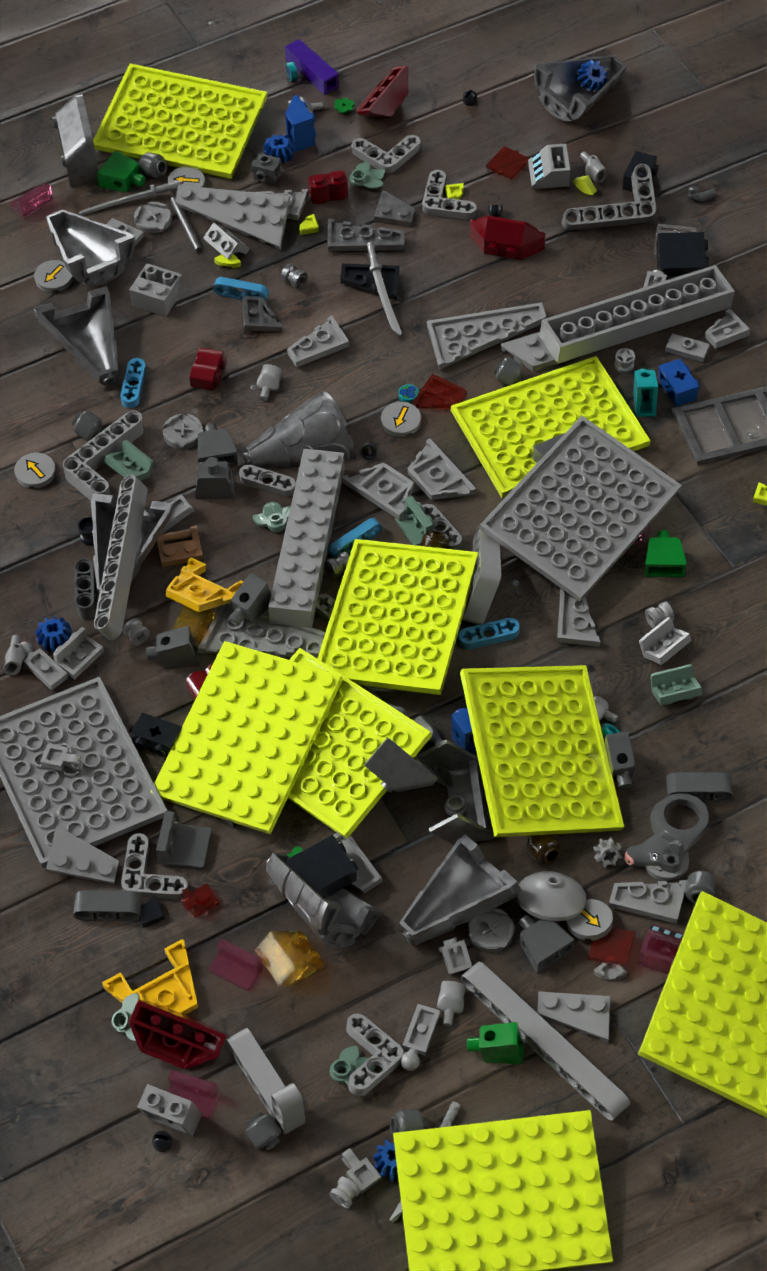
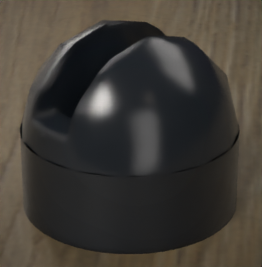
(472, 97)
(495, 209)
(364, 450)
(160, 1144)

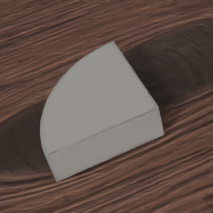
(610, 972)

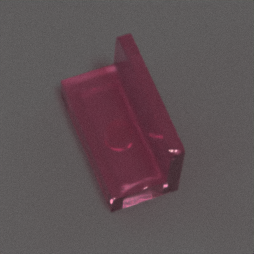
(32, 200)
(236, 965)
(197, 1090)

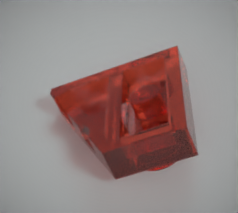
(439, 394)

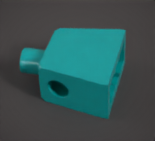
(645, 384)

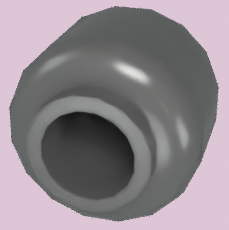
(152, 165)
(508, 371)
(87, 425)
(699, 882)
(407, 1121)
(263, 1131)

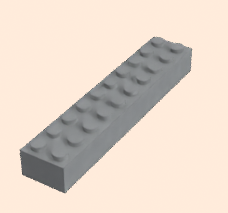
(636, 314)
(306, 538)

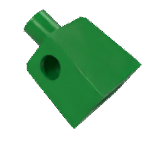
(120, 173)
(665, 556)
(499, 1043)

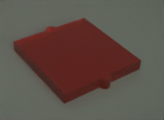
(507, 162)
(613, 947)

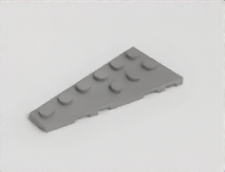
(245, 212)
(468, 334)
(260, 636)

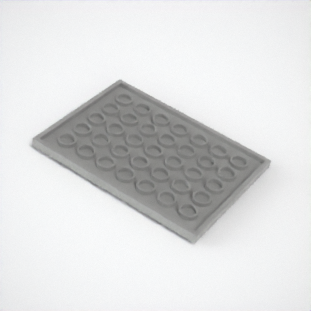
(580, 508)
(94, 803)

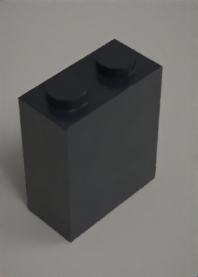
(681, 252)
(325, 866)

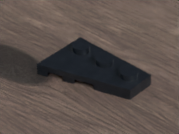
(360, 277)

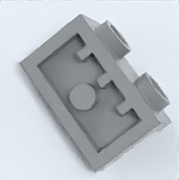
(224, 241)

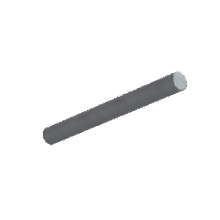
(187, 227)

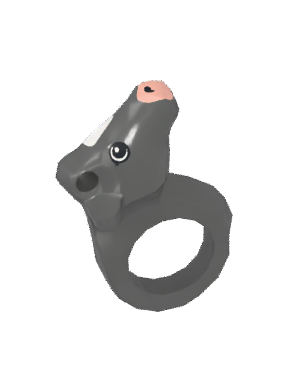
(668, 844)

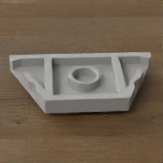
(530, 351)
(438, 475)
(382, 487)

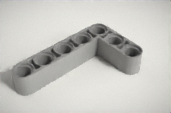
(617, 209)
(81, 464)
(486, 578)
(281, 1102)

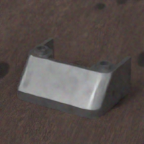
(76, 142)
(399, 769)
(462, 777)

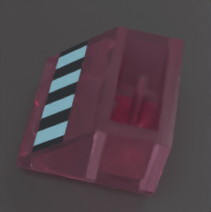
(659, 948)

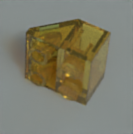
(289, 957)

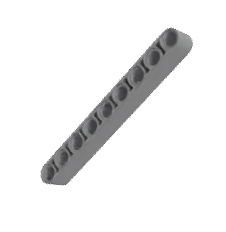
(120, 557)
(546, 1041)

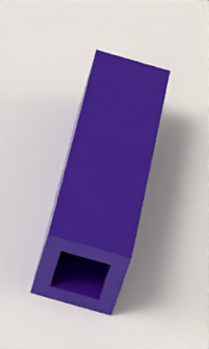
(312, 66)

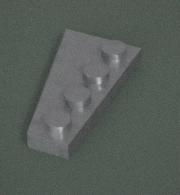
(354, 238)

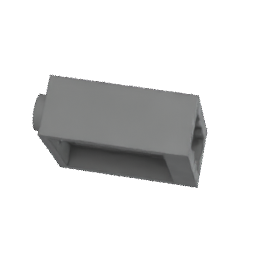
(164, 1106)

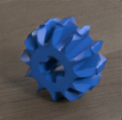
(592, 76)
(279, 147)
(53, 633)
(383, 1161)

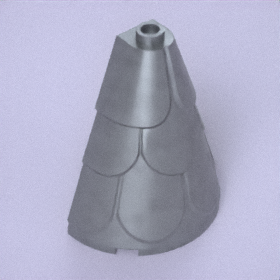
(562, 91)
(90, 248)
(86, 333)
(313, 426)
(103, 514)
(457, 893)
(333, 919)

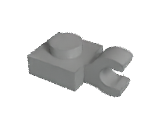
(57, 757)
(360, 1172)

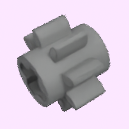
(604, 846)

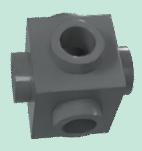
(266, 168)

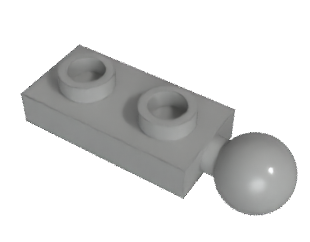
(43, 666)
(419, 1036)

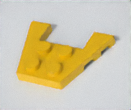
(196, 591)
(170, 990)

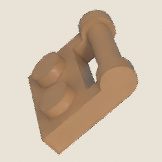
(179, 552)

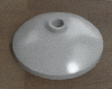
(551, 896)

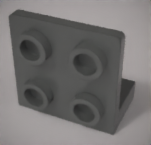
(182, 843)

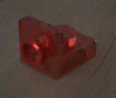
(199, 900)

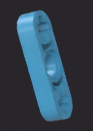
(228, 288)
(131, 376)
(365, 531)
(494, 626)

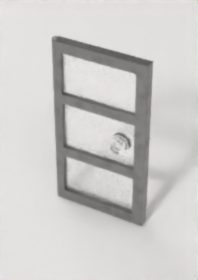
(725, 425)

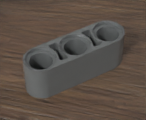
(85, 589)
(704, 785)
(107, 906)

